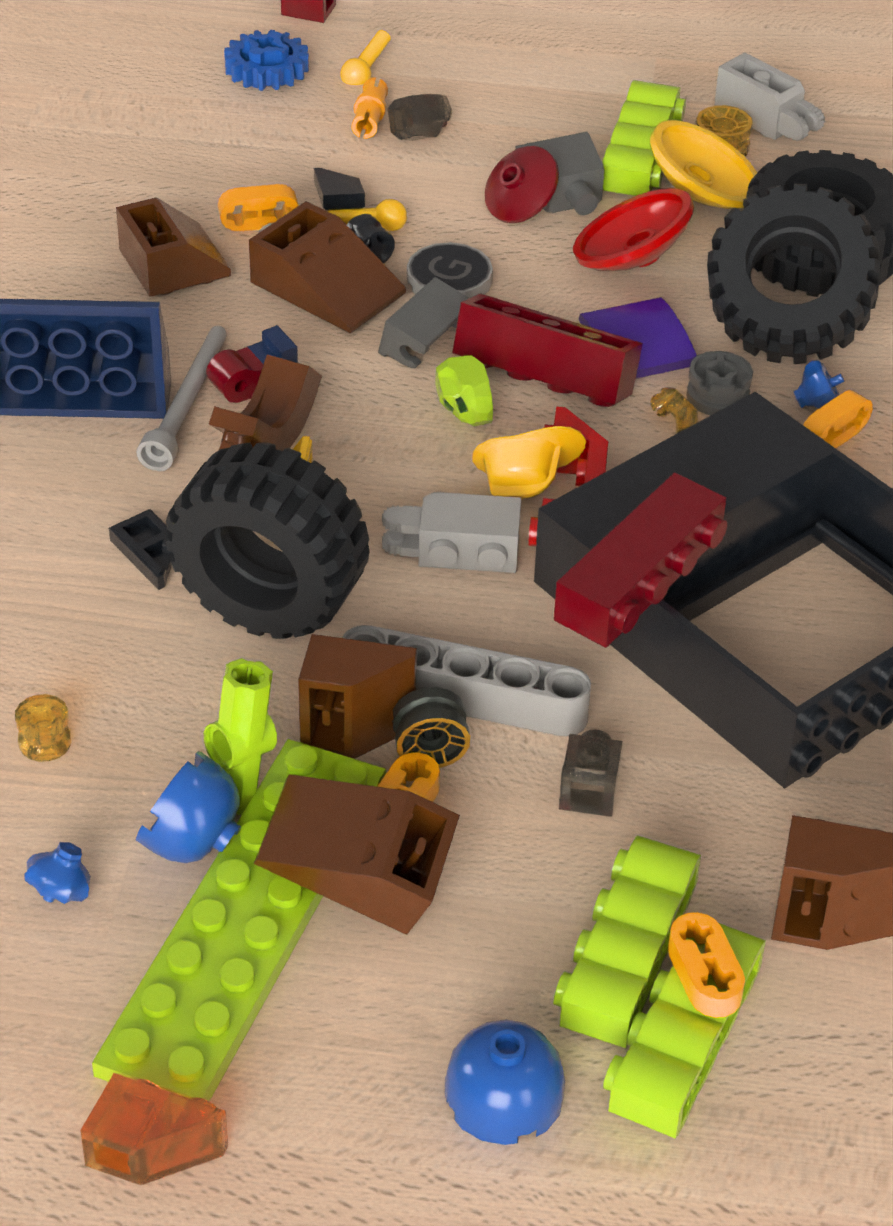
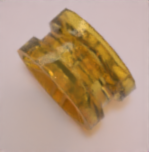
(729, 124)

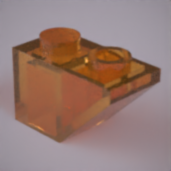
(150, 1132)

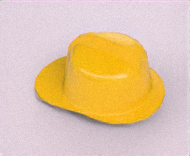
(528, 461)

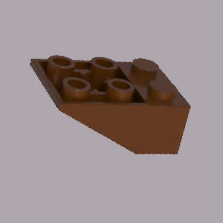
(322, 268)
(360, 846)
(834, 885)

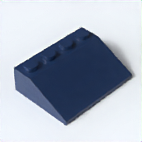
(83, 359)

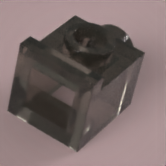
(593, 761)

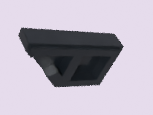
(338, 190)
(144, 544)

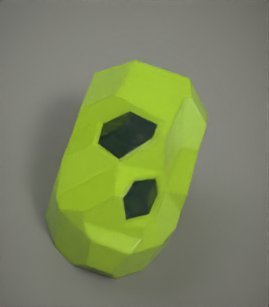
(465, 389)

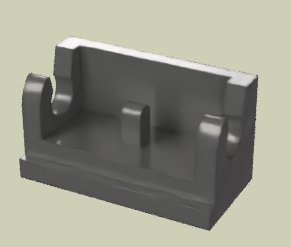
(421, 322)

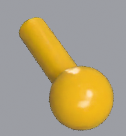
(357, 70)
(388, 212)

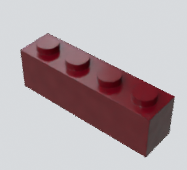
(547, 349)
(640, 560)

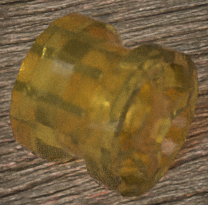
(43, 727)

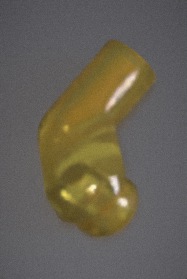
(673, 402)

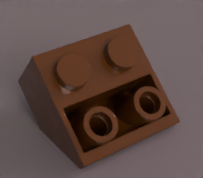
(167, 247)
(351, 693)

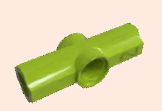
(243, 725)

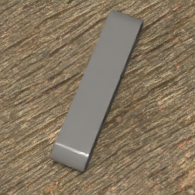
(495, 683)

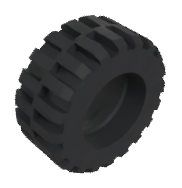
(848, 177)
(787, 220)
(292, 507)

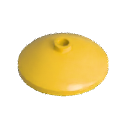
(701, 164)

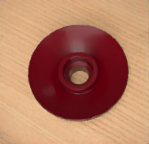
(521, 184)

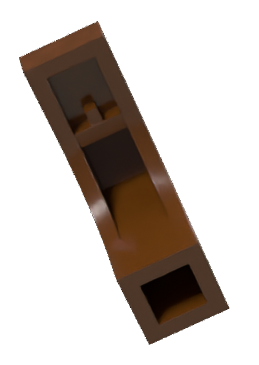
(276, 408)

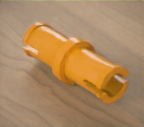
(369, 108)

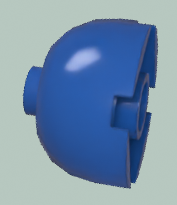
(194, 813)
(505, 1082)

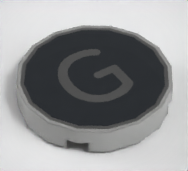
(454, 264)

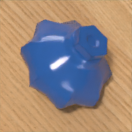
(817, 386)
(59, 874)

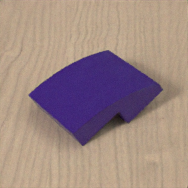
(653, 324)

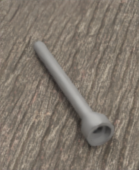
(160, 445)

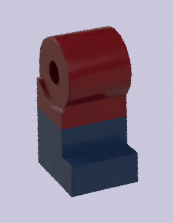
(239, 371)

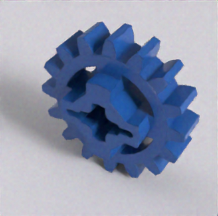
(266, 60)

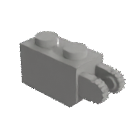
(768, 97)
(456, 531)

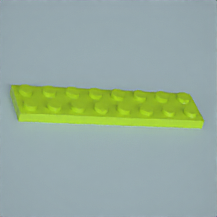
(222, 949)

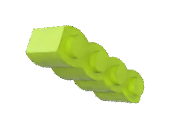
(629, 156)
(628, 940)
(674, 1046)

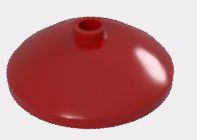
(634, 231)

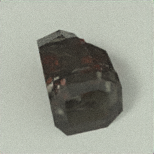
(419, 116)

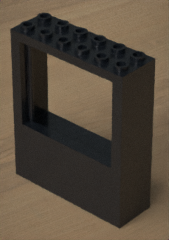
(782, 500)

